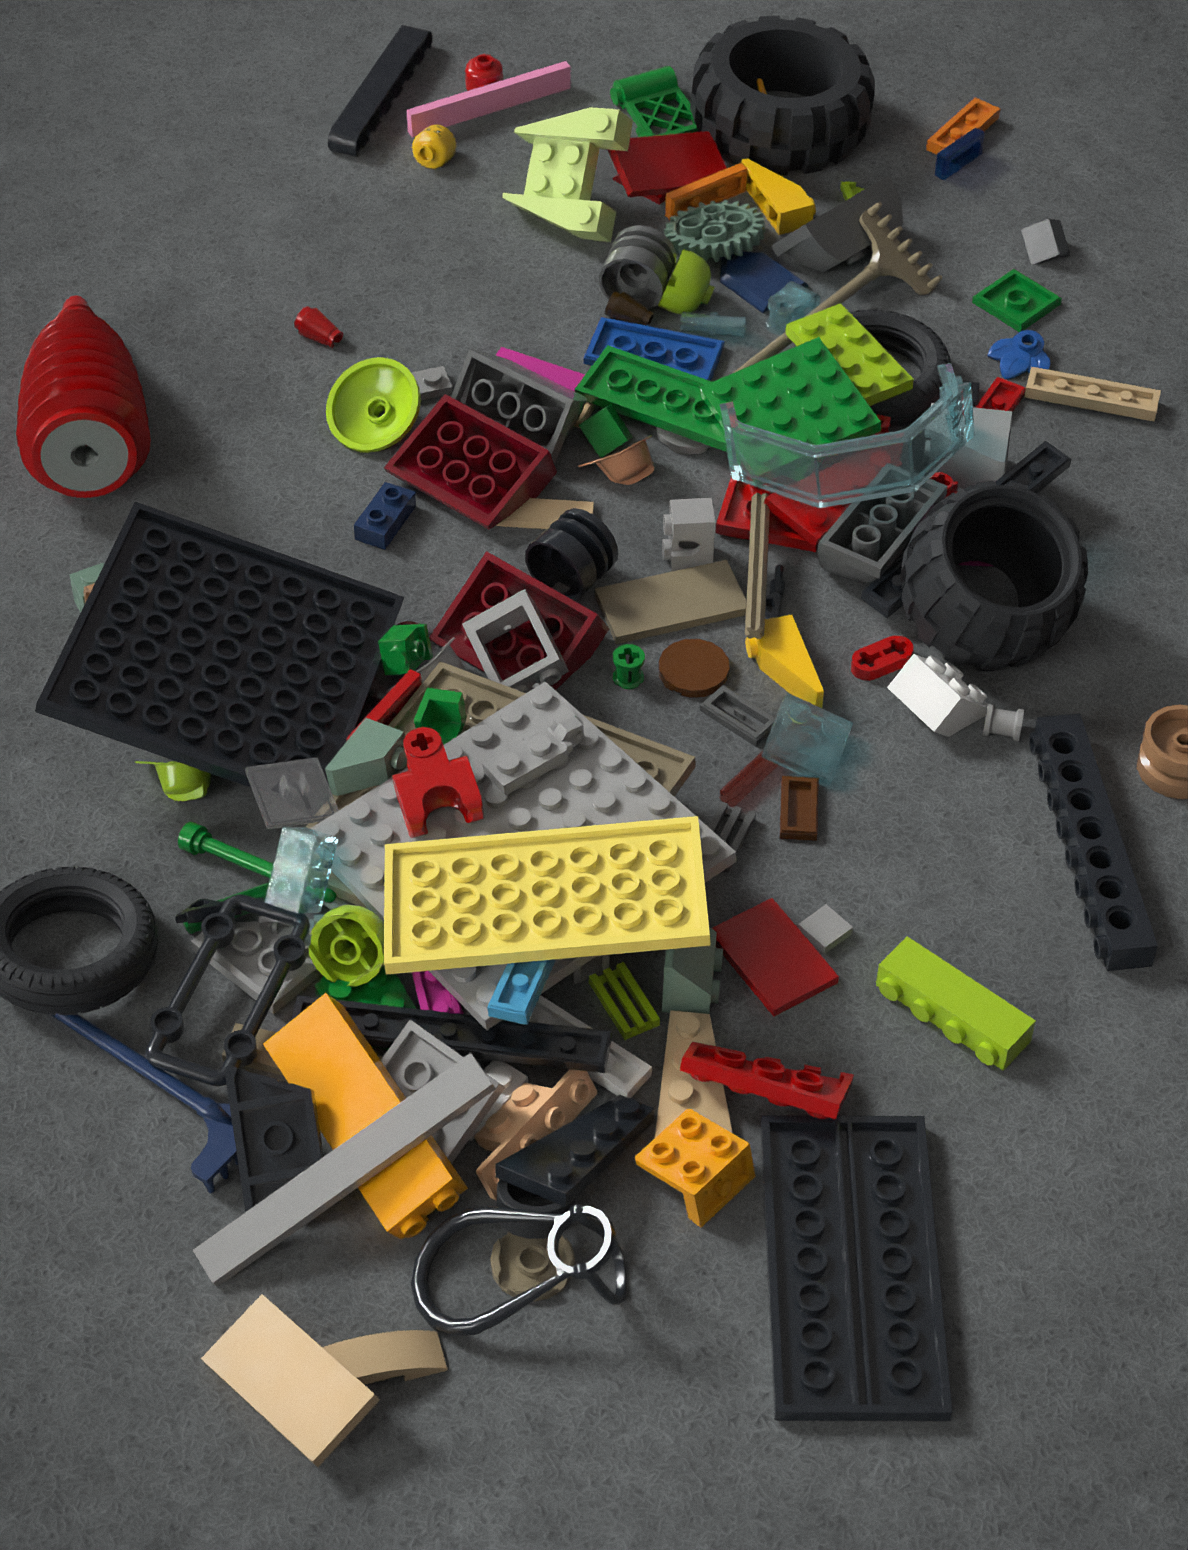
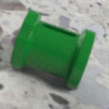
(636, 661)

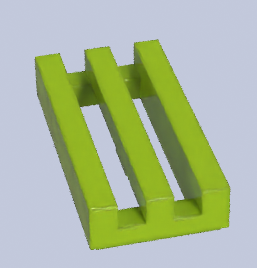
(610, 977)

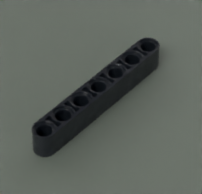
(378, 90)

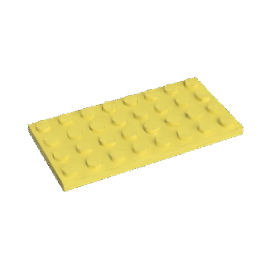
(544, 895)

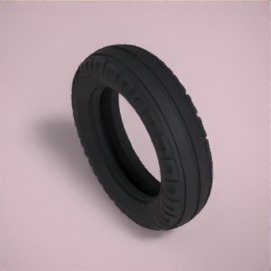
(920, 345)
(83, 987)

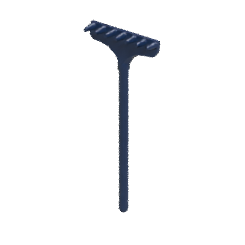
(217, 1116)

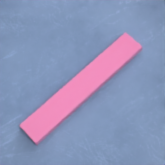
(490, 98)

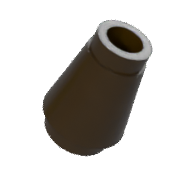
(627, 309)

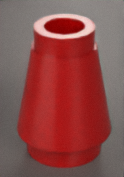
(317, 327)

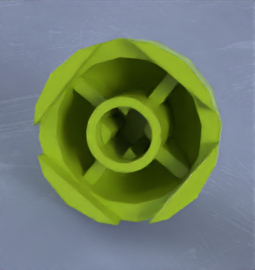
(687, 284)
(348, 944)

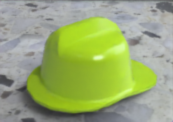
(181, 781)

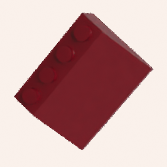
(472, 463)
(572, 626)

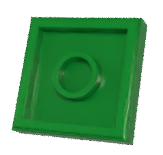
(1017, 300)

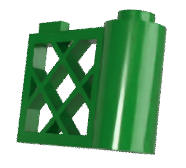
(651, 91)

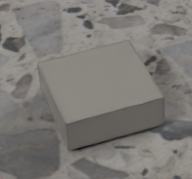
(825, 929)

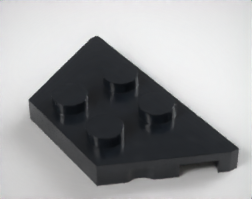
(272, 1130)

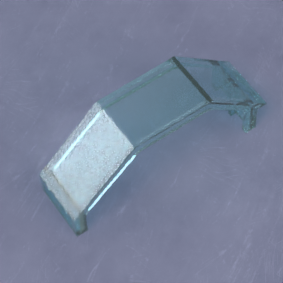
(853, 467)

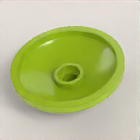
(363, 394)

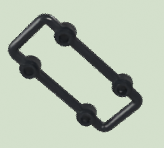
(241, 1044)

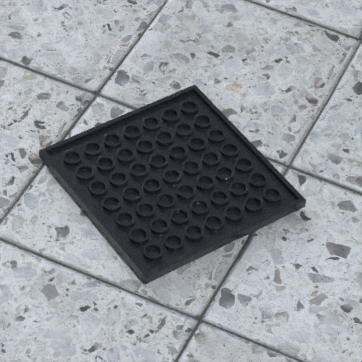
(218, 650)

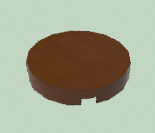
(693, 667)

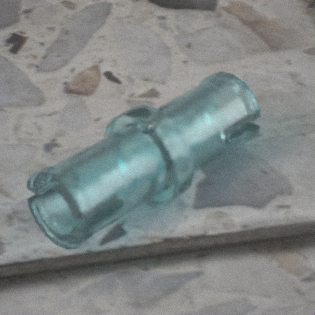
(713, 324)

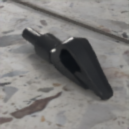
(776, 593)
(200, 910)

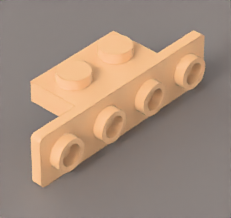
(529, 1116)

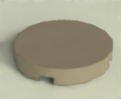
(518, 1275)

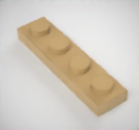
(1092, 394)

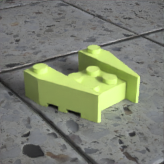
(565, 168)

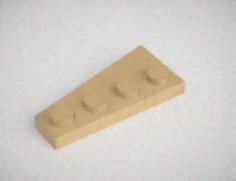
(678, 1088)

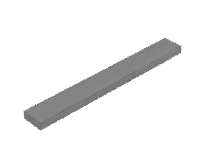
(343, 1170)

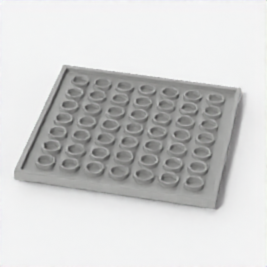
(588, 790)

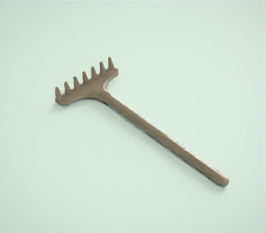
(888, 259)

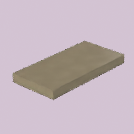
(671, 601)

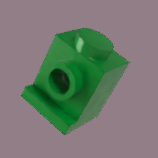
(405, 648)

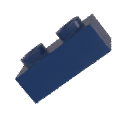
(384, 515)

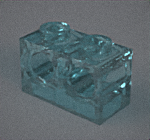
(301, 870)

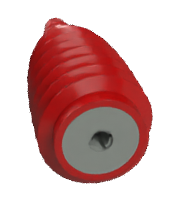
(81, 406)

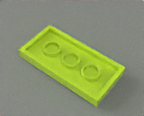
(855, 350)

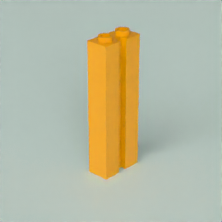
(352, 1090)

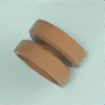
(1164, 752)

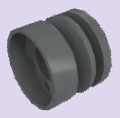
(639, 265)

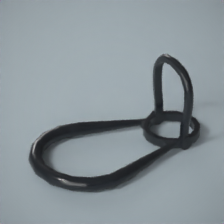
(498, 1314)

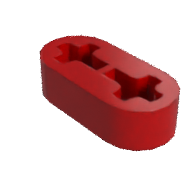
(881, 656)

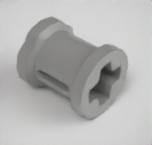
(1003, 722)

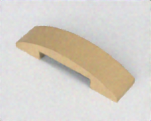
(390, 1355)

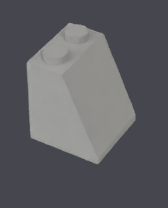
(984, 455)

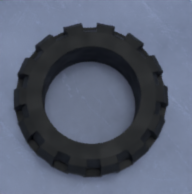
(788, 58)

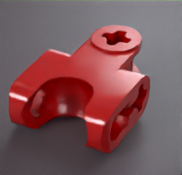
(434, 782)

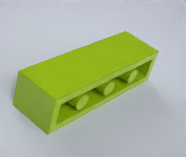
(954, 1004)

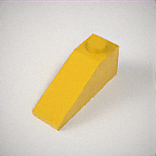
(778, 198)
(786, 660)

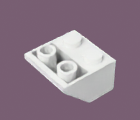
(938, 694)

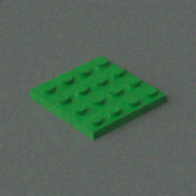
(796, 396)

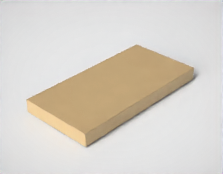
(290, 1380)

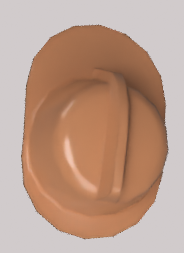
(627, 465)

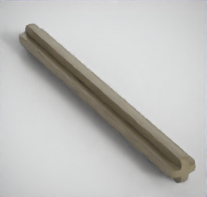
(757, 567)

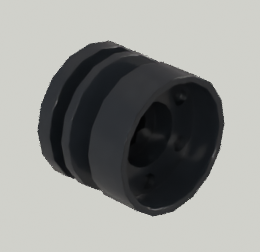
(572, 552)

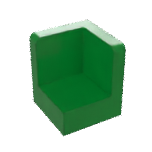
(605, 430)
(442, 712)

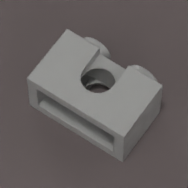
(689, 533)

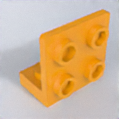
(699, 1162)

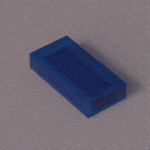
(959, 153)

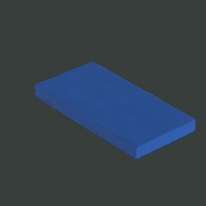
(671, 348)

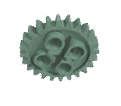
(716, 229)

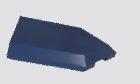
(755, 277)

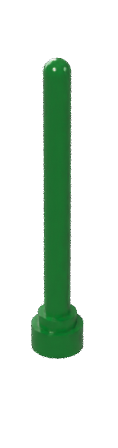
(196, 839)

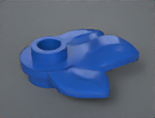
(1017, 357)

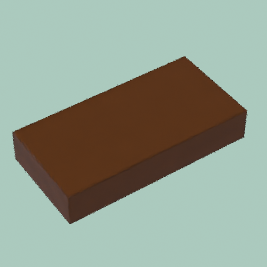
(799, 808)

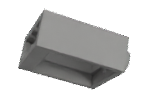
(504, 618)

